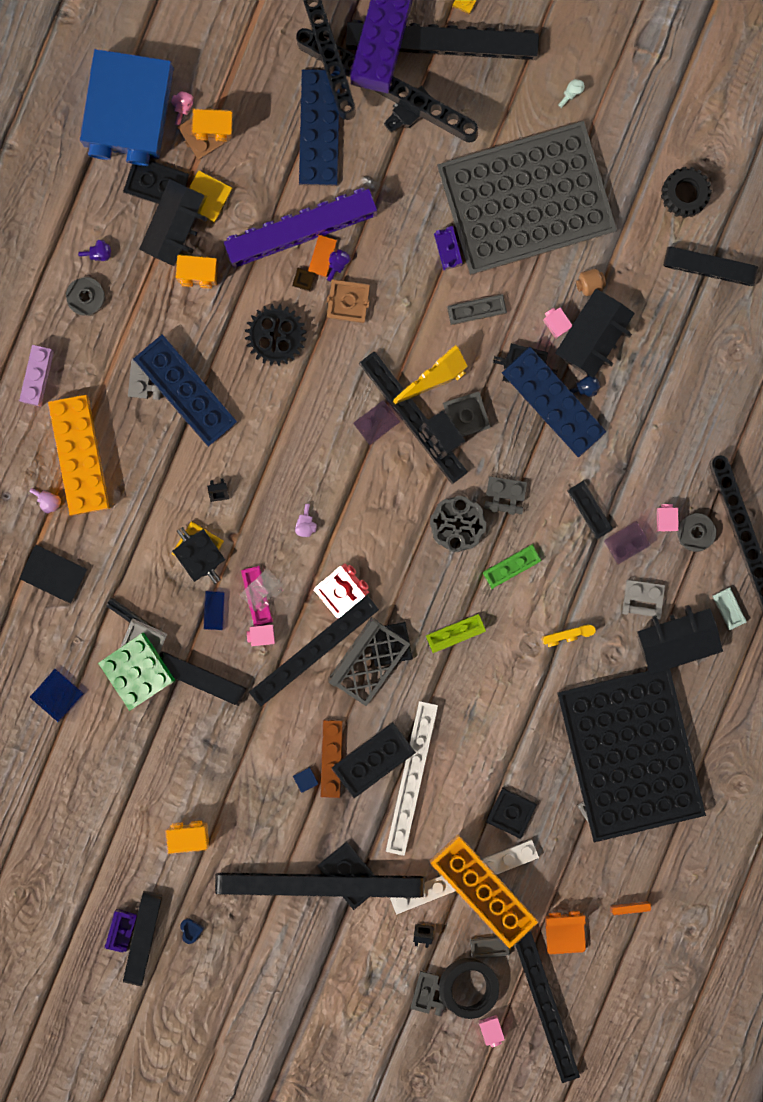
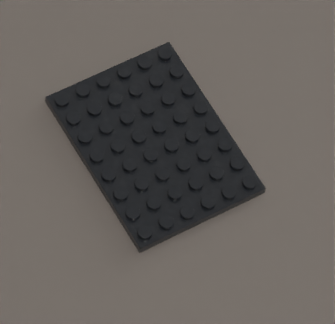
(631, 754)

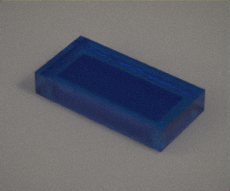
(214, 610)

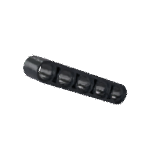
(710, 266)
(203, 679)
(142, 938)

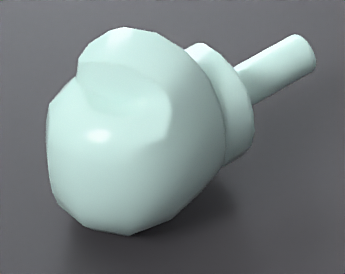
(574, 88)

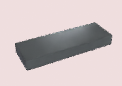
(476, 309)

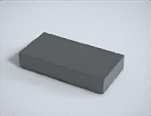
(488, 947)

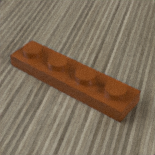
(330, 756)

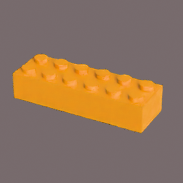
(78, 455)
(483, 891)

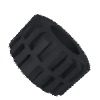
(697, 180)

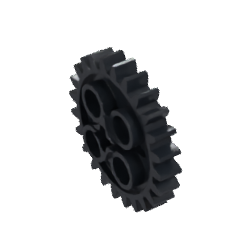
(293, 337)

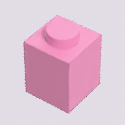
(557, 322)
(667, 518)
(261, 635)
(491, 1031)

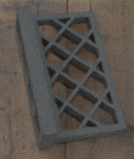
(353, 654)

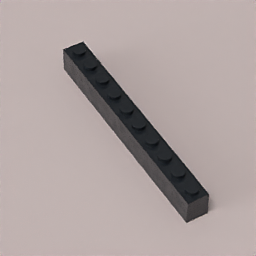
(459, 42)

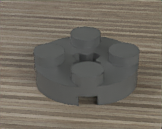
(89, 306)
(702, 541)

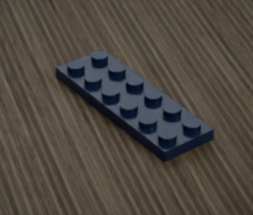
(318, 130)
(184, 390)
(553, 402)

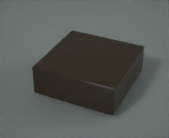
(303, 279)

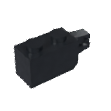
(402, 116)

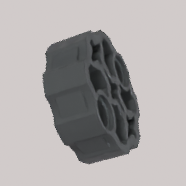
(471, 509)

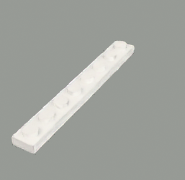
(411, 779)
(497, 863)

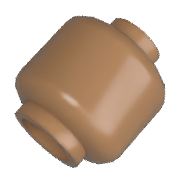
(590, 281)

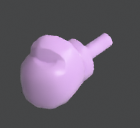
(47, 500)
(304, 524)

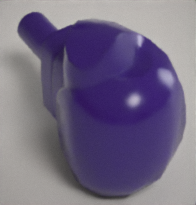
(99, 252)
(338, 261)

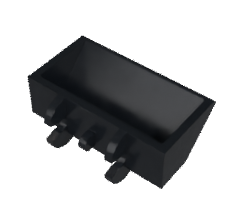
(173, 223)
(595, 333)
(679, 640)

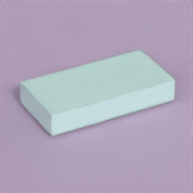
(729, 608)

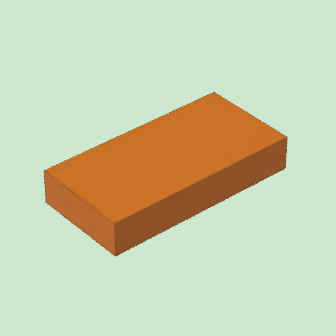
(321, 254)
(630, 908)

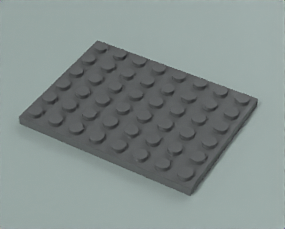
(526, 198)

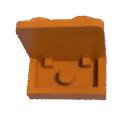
(565, 932)

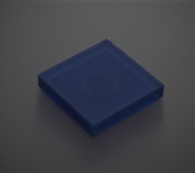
(56, 695)

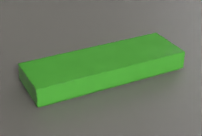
(512, 566)

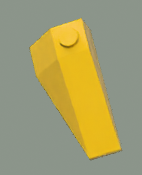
(446, 369)

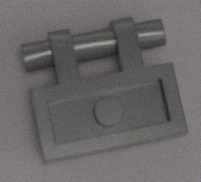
(505, 489)
(424, 994)

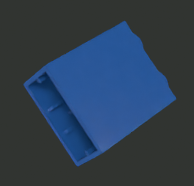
(126, 106)

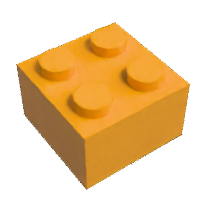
(212, 124)
(197, 271)
(187, 837)

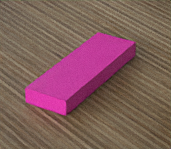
(258, 617)

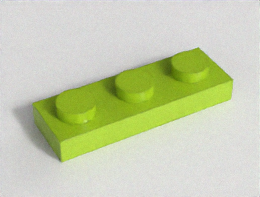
(455, 633)

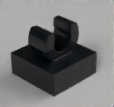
(218, 491)
(423, 934)

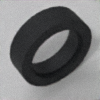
(489, 998)

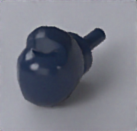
(587, 386)

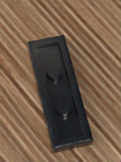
(590, 510)

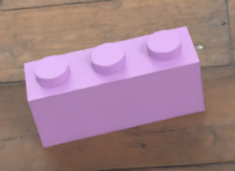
(36, 375)

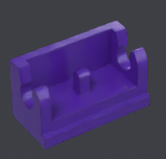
(448, 248)
(120, 931)

